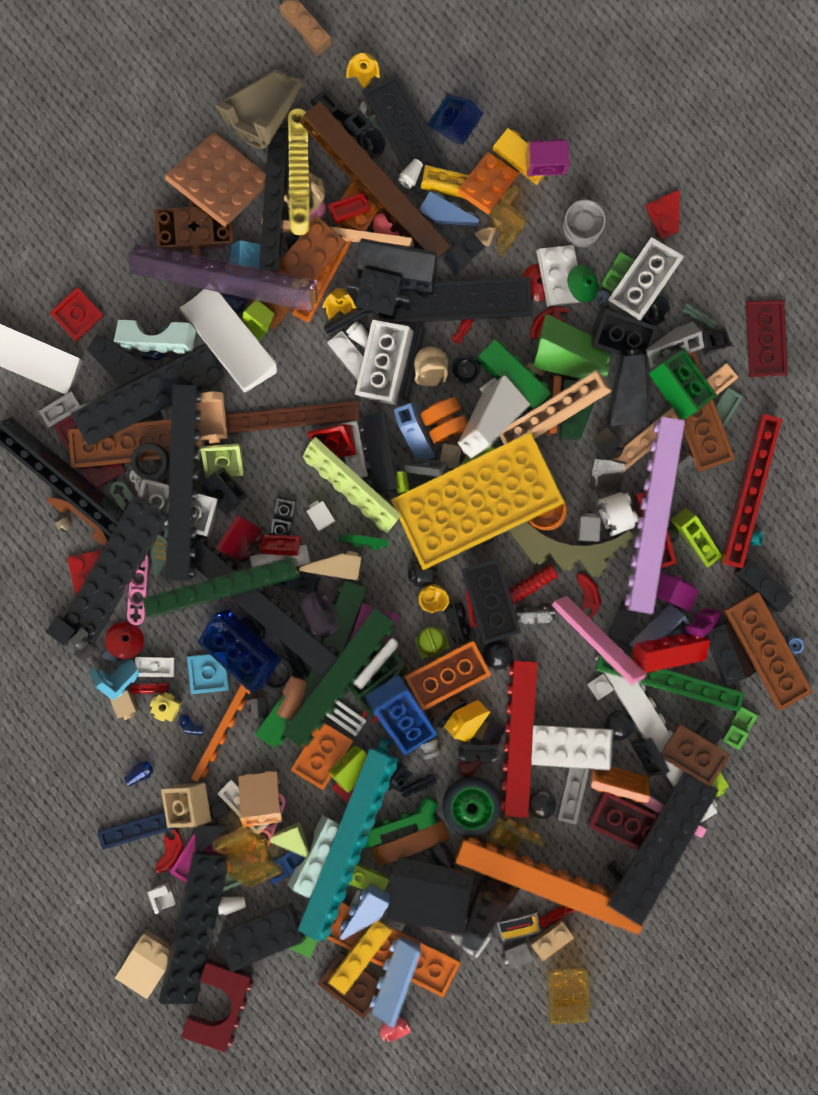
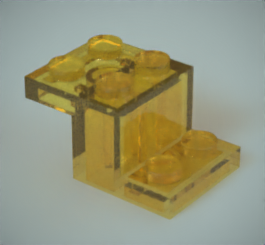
(507, 220)
(247, 857)
(568, 995)

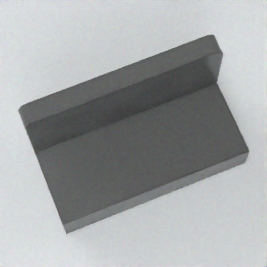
(425, 470)

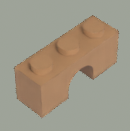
(308, 27)

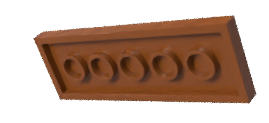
(307, 260)
(706, 434)
(121, 445)
(768, 651)

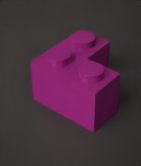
(676, 591)

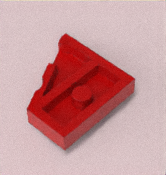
(665, 214)

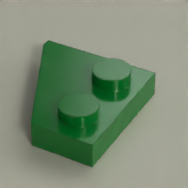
(359, 541)

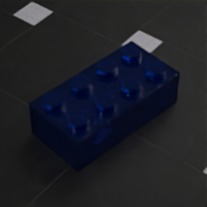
(239, 650)

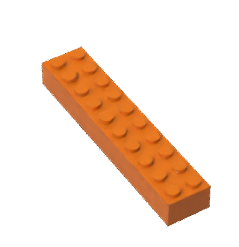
(540, 880)

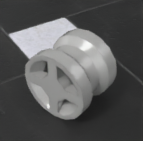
(431, 749)

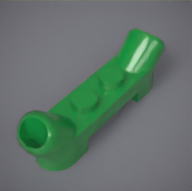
(423, 817)

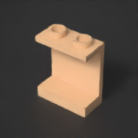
(213, 418)
(259, 799)

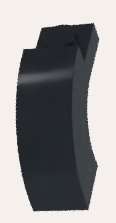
(353, 122)

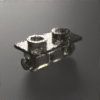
(544, 612)

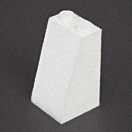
(493, 414)

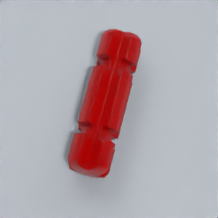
(462, 330)
(149, 688)
(555, 916)

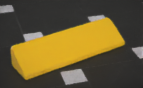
(442, 181)

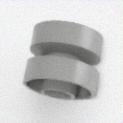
(583, 223)

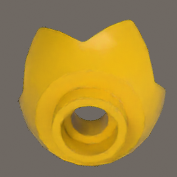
(363, 72)
(338, 301)

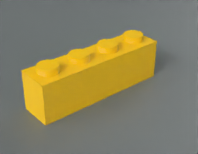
(360, 955)

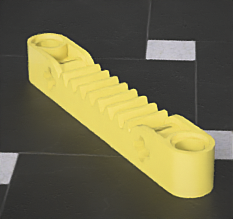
(298, 173)

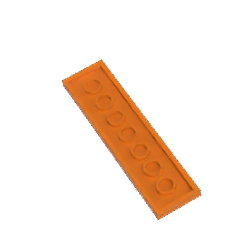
(433, 969)

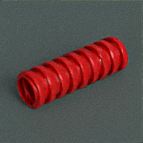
(532, 583)

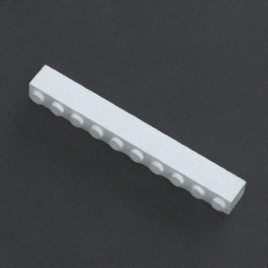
(648, 721)

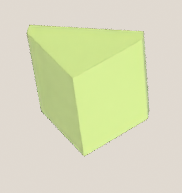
(220, 456)
(292, 839)

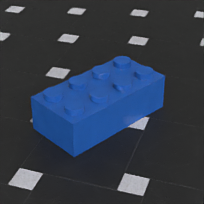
(401, 715)

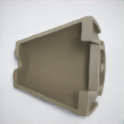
(260, 107)

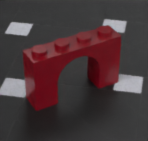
(219, 1033)

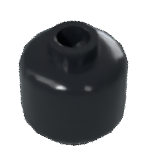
(421, 577)

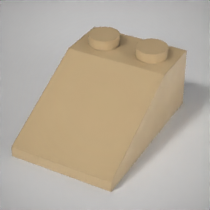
(341, 566)
(145, 964)

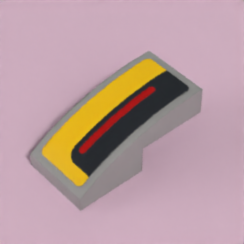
(519, 927)

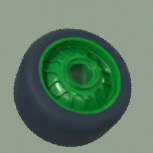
(471, 791)

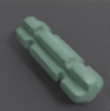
(699, 316)

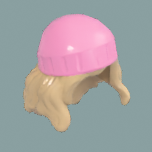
(316, 196)

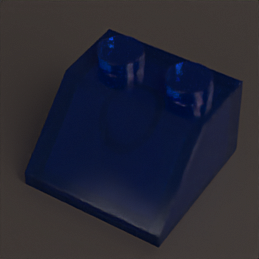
(455, 118)

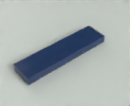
(133, 830)

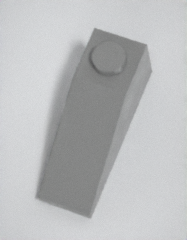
(683, 337)

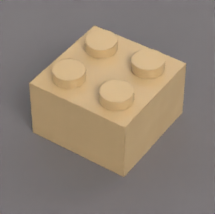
(186, 805)

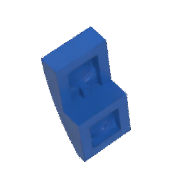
(288, 864)

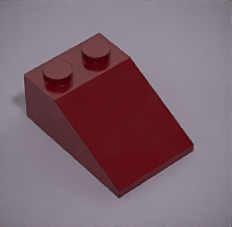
(240, 539)

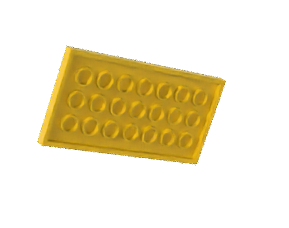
(477, 501)

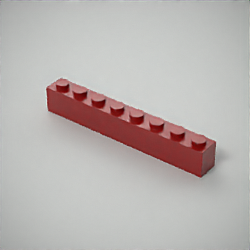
(750, 491)
(519, 739)

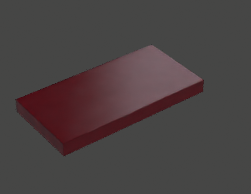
(766, 338)
(95, 475)

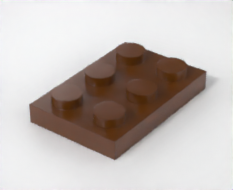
(695, 754)
(358, 995)

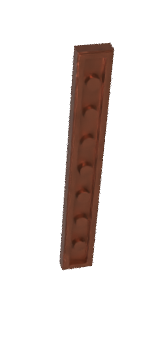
(292, 417)

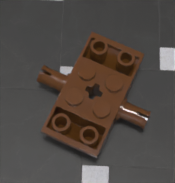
(176, 233)

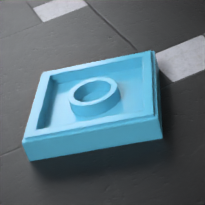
(206, 674)

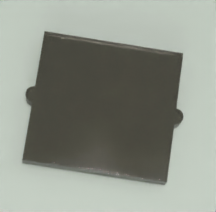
(607, 474)

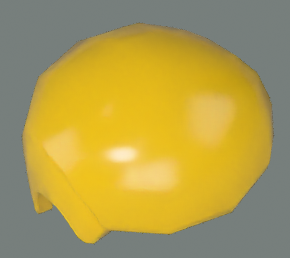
(437, 593)

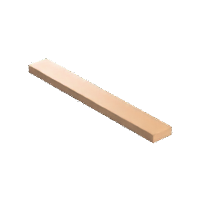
(355, 236)
(641, 444)

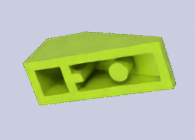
(696, 536)

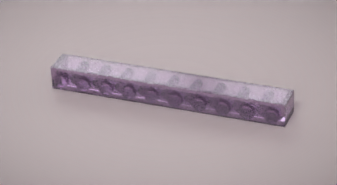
(223, 277)

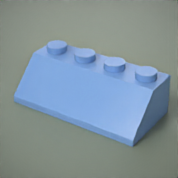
(395, 980)

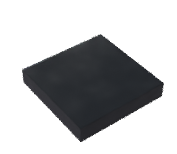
(650, 756)

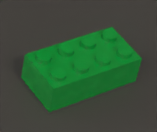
(500, 362)

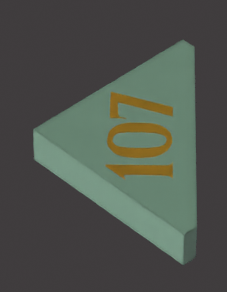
(158, 554)

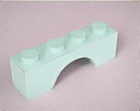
(177, 337)
(307, 873)

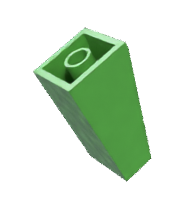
(568, 351)

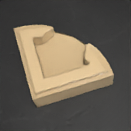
(485, 235)

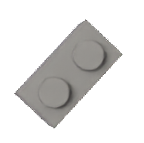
(588, 528)

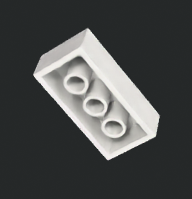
(572, 747)

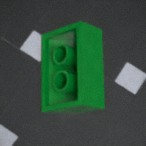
(683, 384)

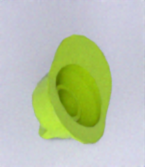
(431, 642)

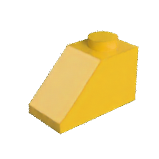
(467, 720)

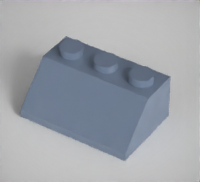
(666, 624)

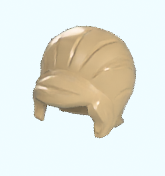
(430, 366)

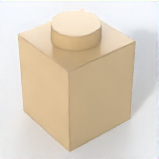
(124, 705)

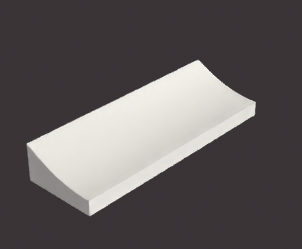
(229, 339)
(37, 360)

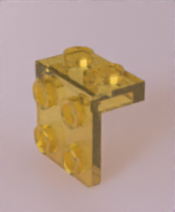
(510, 834)

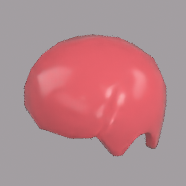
(382, 226)
(388, 1031)

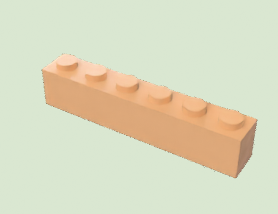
(558, 408)

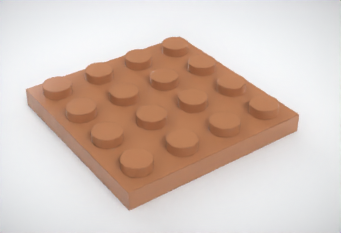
(218, 179)

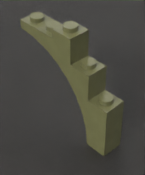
(591, 557)

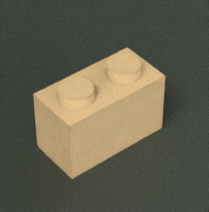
(551, 939)

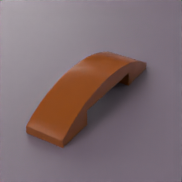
(64, 505)
(410, 844)

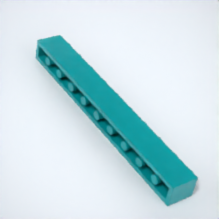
(348, 844)

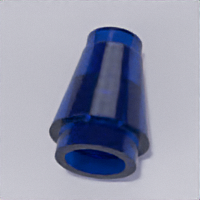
(139, 773)

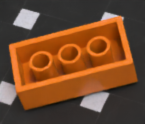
(447, 675)

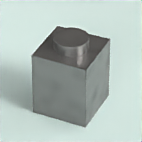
(517, 954)

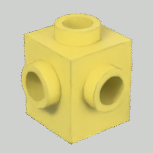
(172, 707)

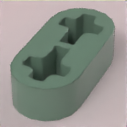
(118, 498)

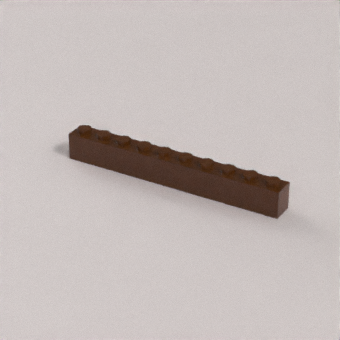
(372, 180)

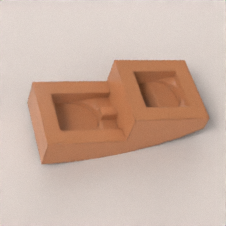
(294, 694)

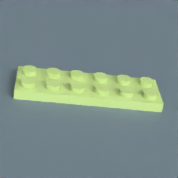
(351, 485)

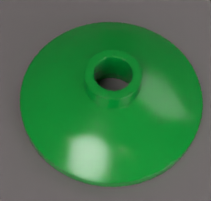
(583, 283)

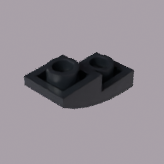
(283, 516)

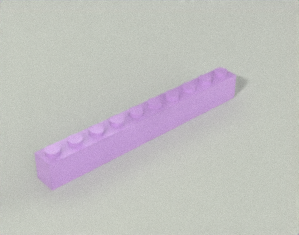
(655, 515)

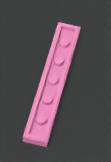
(599, 640)

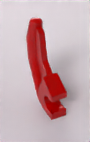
(536, 327)
(591, 594)
(173, 849)

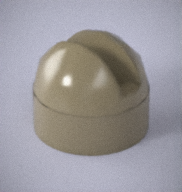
(63, 524)

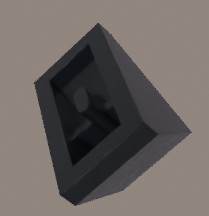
(715, 341)
(490, 732)
(206, 834)

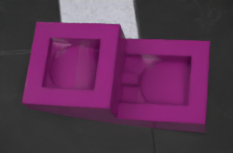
(704, 622)

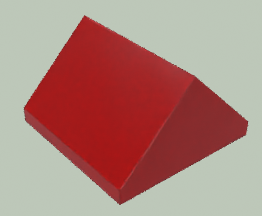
(337, 439)

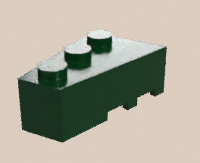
(574, 426)
(390, 669)

